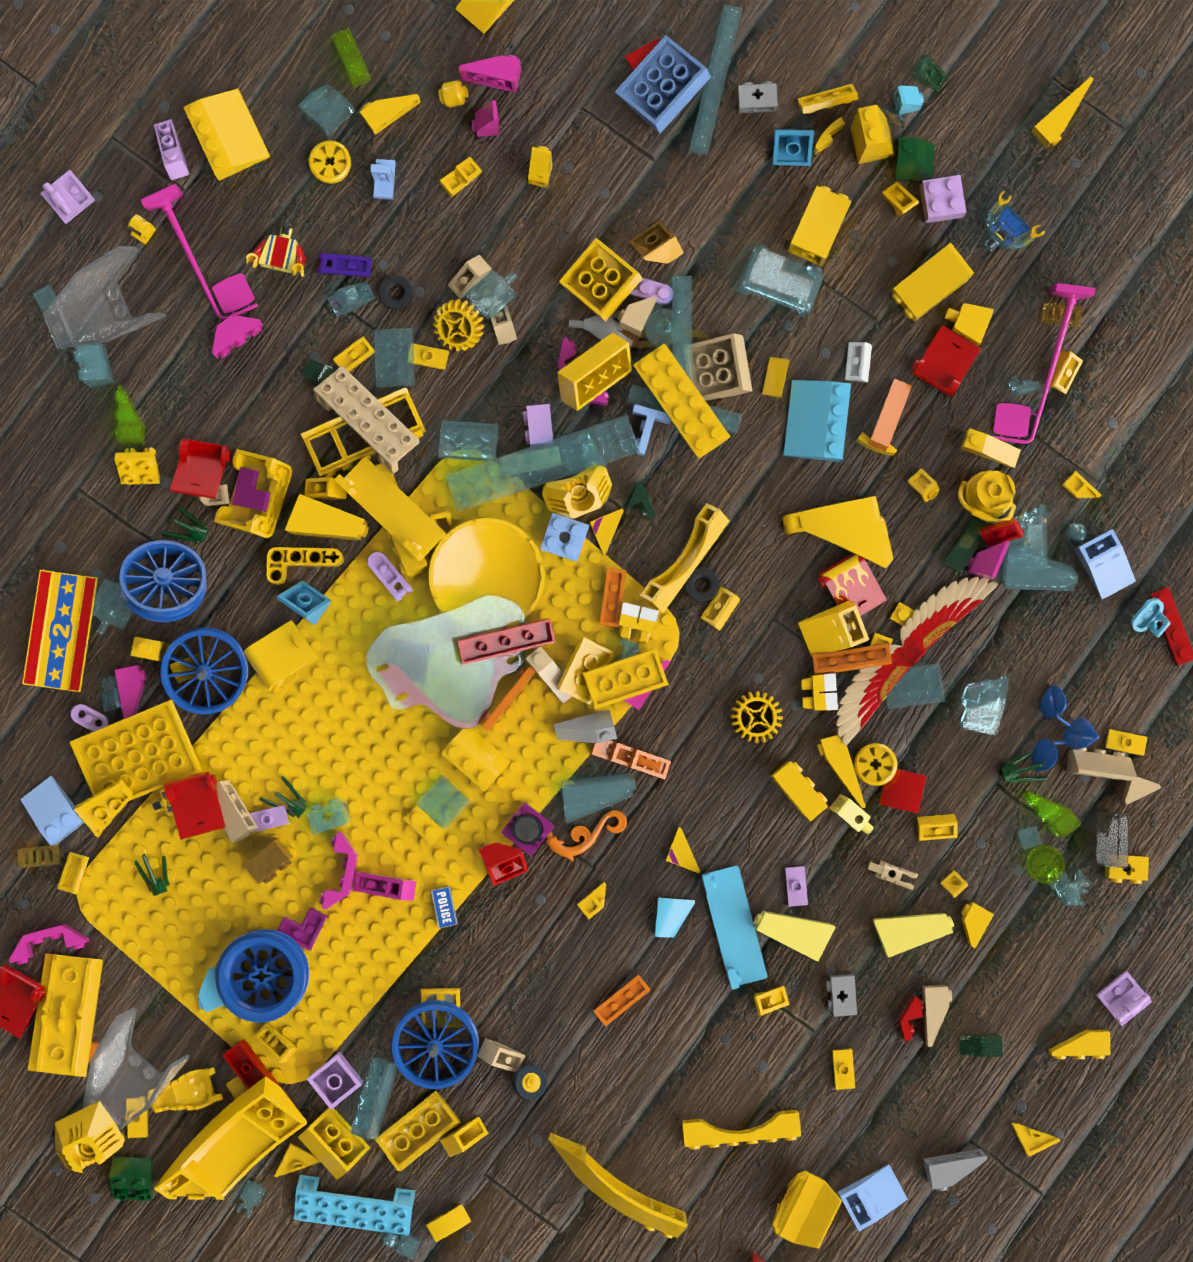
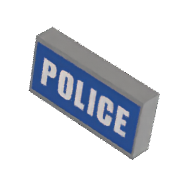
(444, 907)

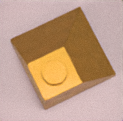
(657, 244)

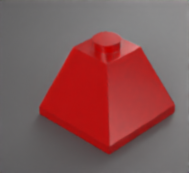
(502, 862)

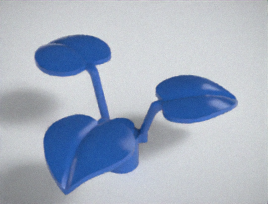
(1077, 736)

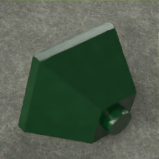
(914, 160)

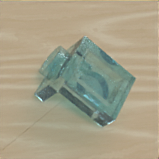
(1025, 388)

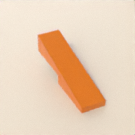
(890, 415)

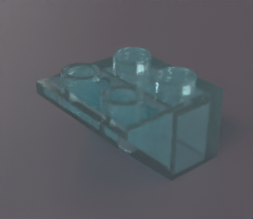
(93, 364)

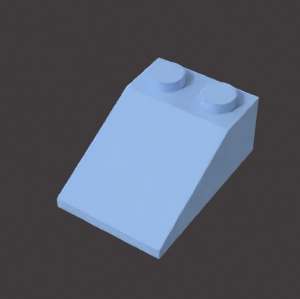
(52, 811)

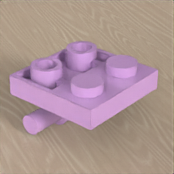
(67, 196)
(1124, 998)

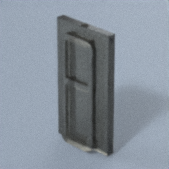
(1112, 839)

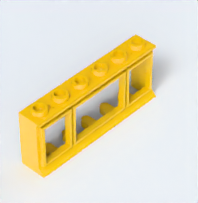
(347, 462)

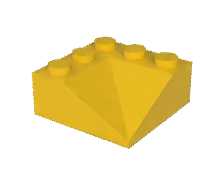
(600, 279)

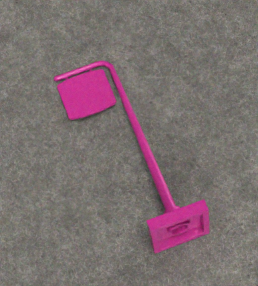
(231, 292)

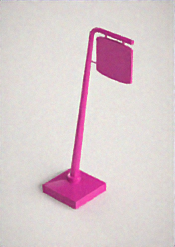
(1014, 418)

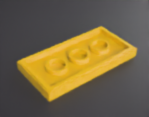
(625, 678)

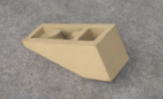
(548, 671)
(235, 814)
(936, 1005)

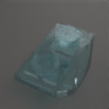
(351, 298)

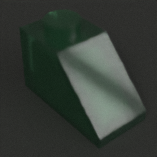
(981, 1045)

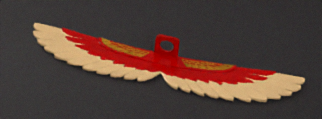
(917, 636)

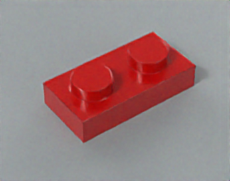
(1001, 532)

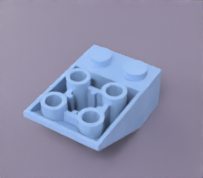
(1106, 564)
(872, 1197)

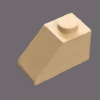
(469, 275)
(636, 315)
(503, 326)
(500, 1055)

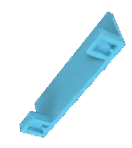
(734, 926)
(353, 1210)

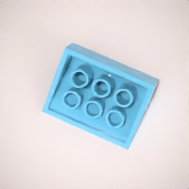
(817, 420)

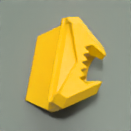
(578, 493)
(87, 1137)
(806, 1210)

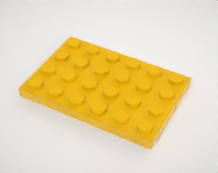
(139, 750)

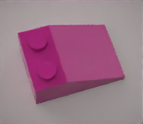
(495, 72)

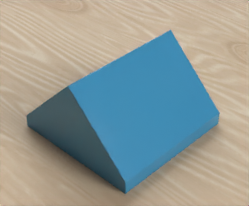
(792, 147)
(305, 601)

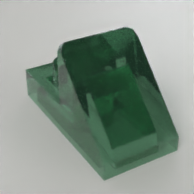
(929, 73)
(317, 371)
(641, 497)

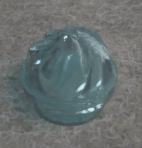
(1077, 532)

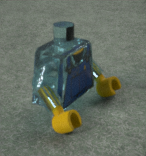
(1008, 228)

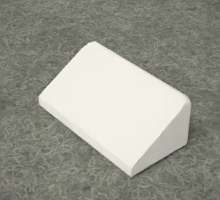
(858, 361)

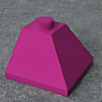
(987, 562)

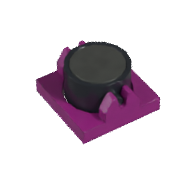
(526, 829)

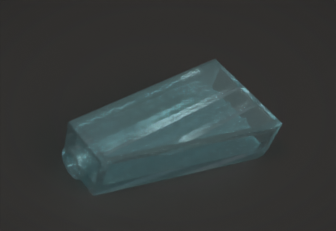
(1035, 572)
(593, 794)

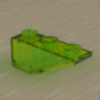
(130, 425)
(1059, 818)

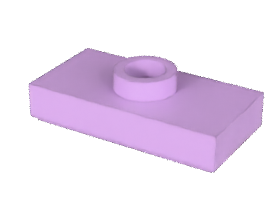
(270, 818)
(796, 886)

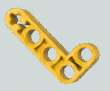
(305, 561)

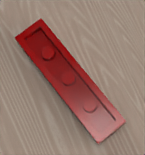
(1175, 632)

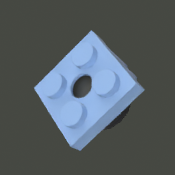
(564, 537)

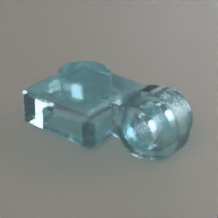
(406, 1246)

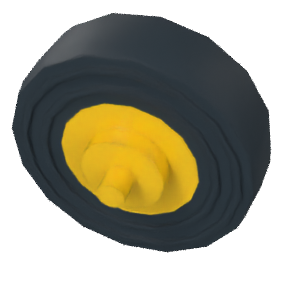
(529, 1082)

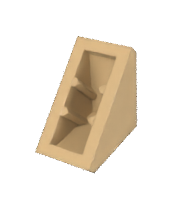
(1137, 789)

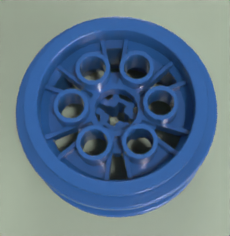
(234, 993)

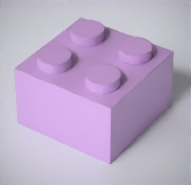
(942, 199)
(539, 424)
(335, 1080)

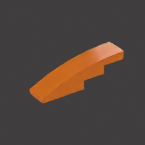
(631, 758)

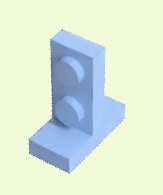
(383, 175)
(646, 425)

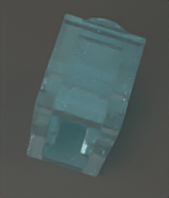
(319, 823)

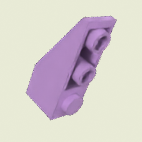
(171, 150)

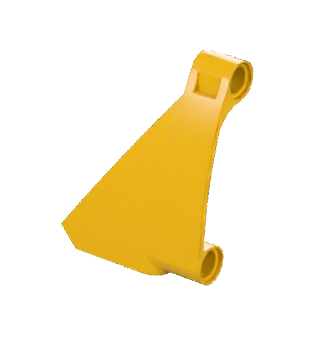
(849, 525)

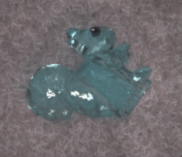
(1070, 891)

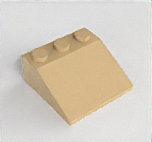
(721, 367)
(1101, 765)

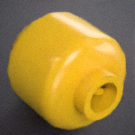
(453, 94)

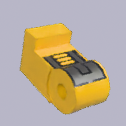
(141, 229)

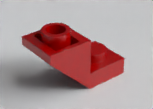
(912, 1011)

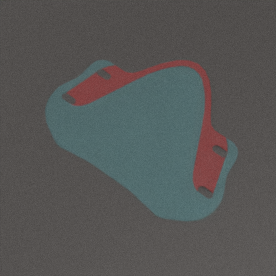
(427, 662)

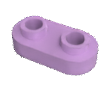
(90, 718)

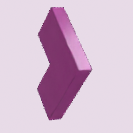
(245, 492)
(307, 932)

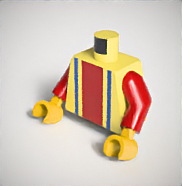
(279, 253)

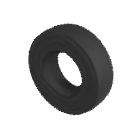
(396, 304)
(713, 585)

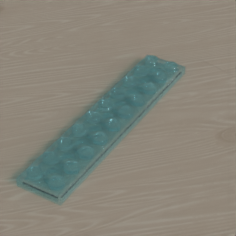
(542, 463)

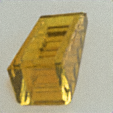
(1076, 309)
(22, 859)

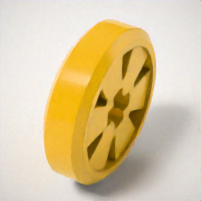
(331, 150)
(866, 771)

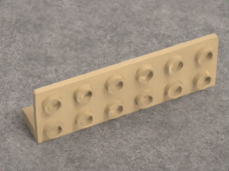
(366, 417)

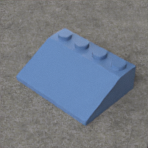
(663, 84)

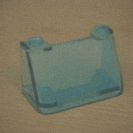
(781, 280)

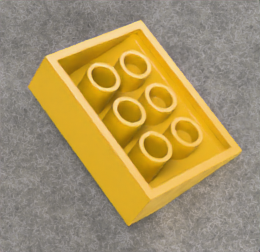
(226, 133)

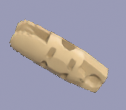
(883, 870)

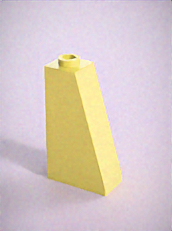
(908, 932)
(797, 933)

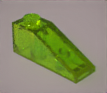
(351, 57)

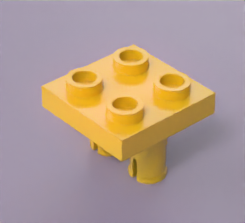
(137, 467)

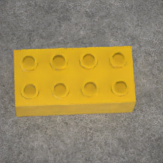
(594, 371)

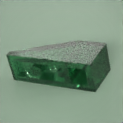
(965, 546)

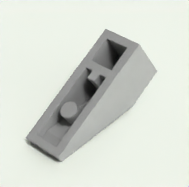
(589, 728)

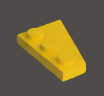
(103, 807)

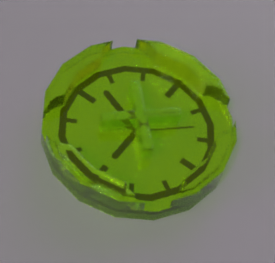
(1045, 864)

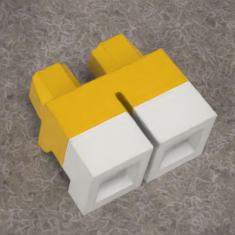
(629, 618)
(818, 684)

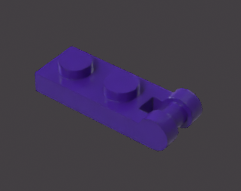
(345, 265)

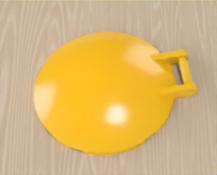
(486, 560)

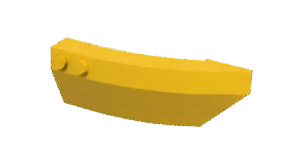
(232, 1143)
(617, 1194)

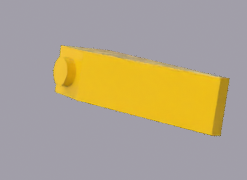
(1053, 125)
(839, 760)

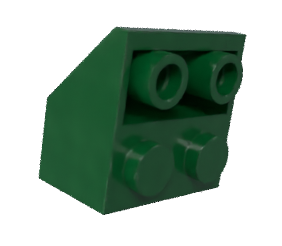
(132, 1178)

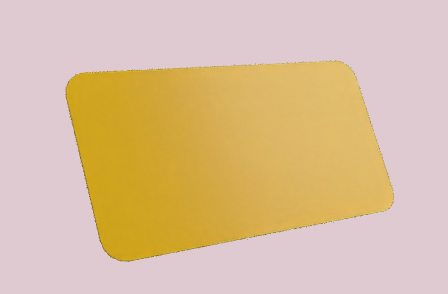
(345, 741)

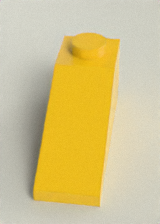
(386, 111)
(989, 448)

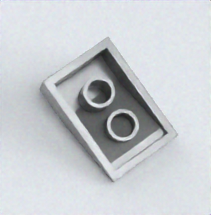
(949, 1169)

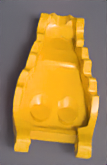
(188, 1092)

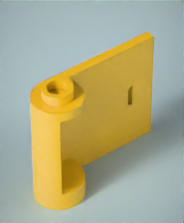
(278, 657)

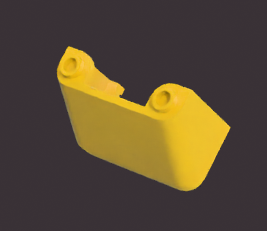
(272, 478)

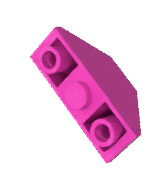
(233, 333)

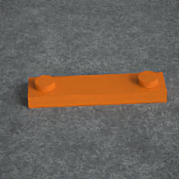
(852, 659)
(490, 719)

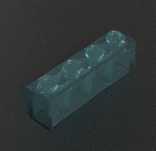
(374, 1098)

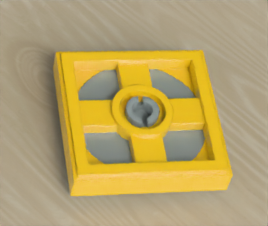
(443, 994)

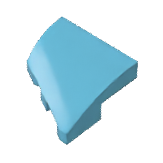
(671, 915)

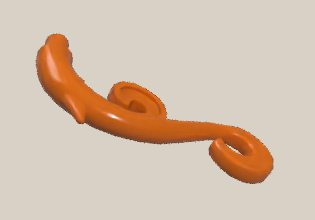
(568, 852)

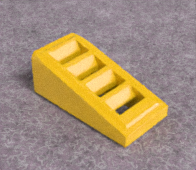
(291, 1048)

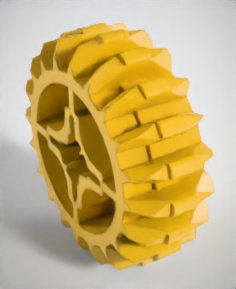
(468, 314)
(746, 730)

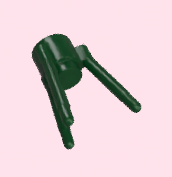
(198, 532)
(1011, 772)
(296, 807)
(156, 885)

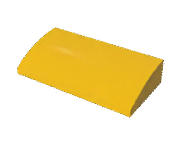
(418, 1131)

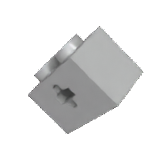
(747, 100)
(846, 984)

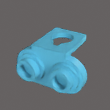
(1148, 617)

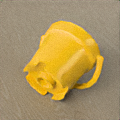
(988, 496)

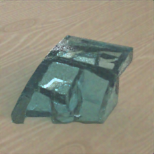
(1035, 532)
(984, 705)

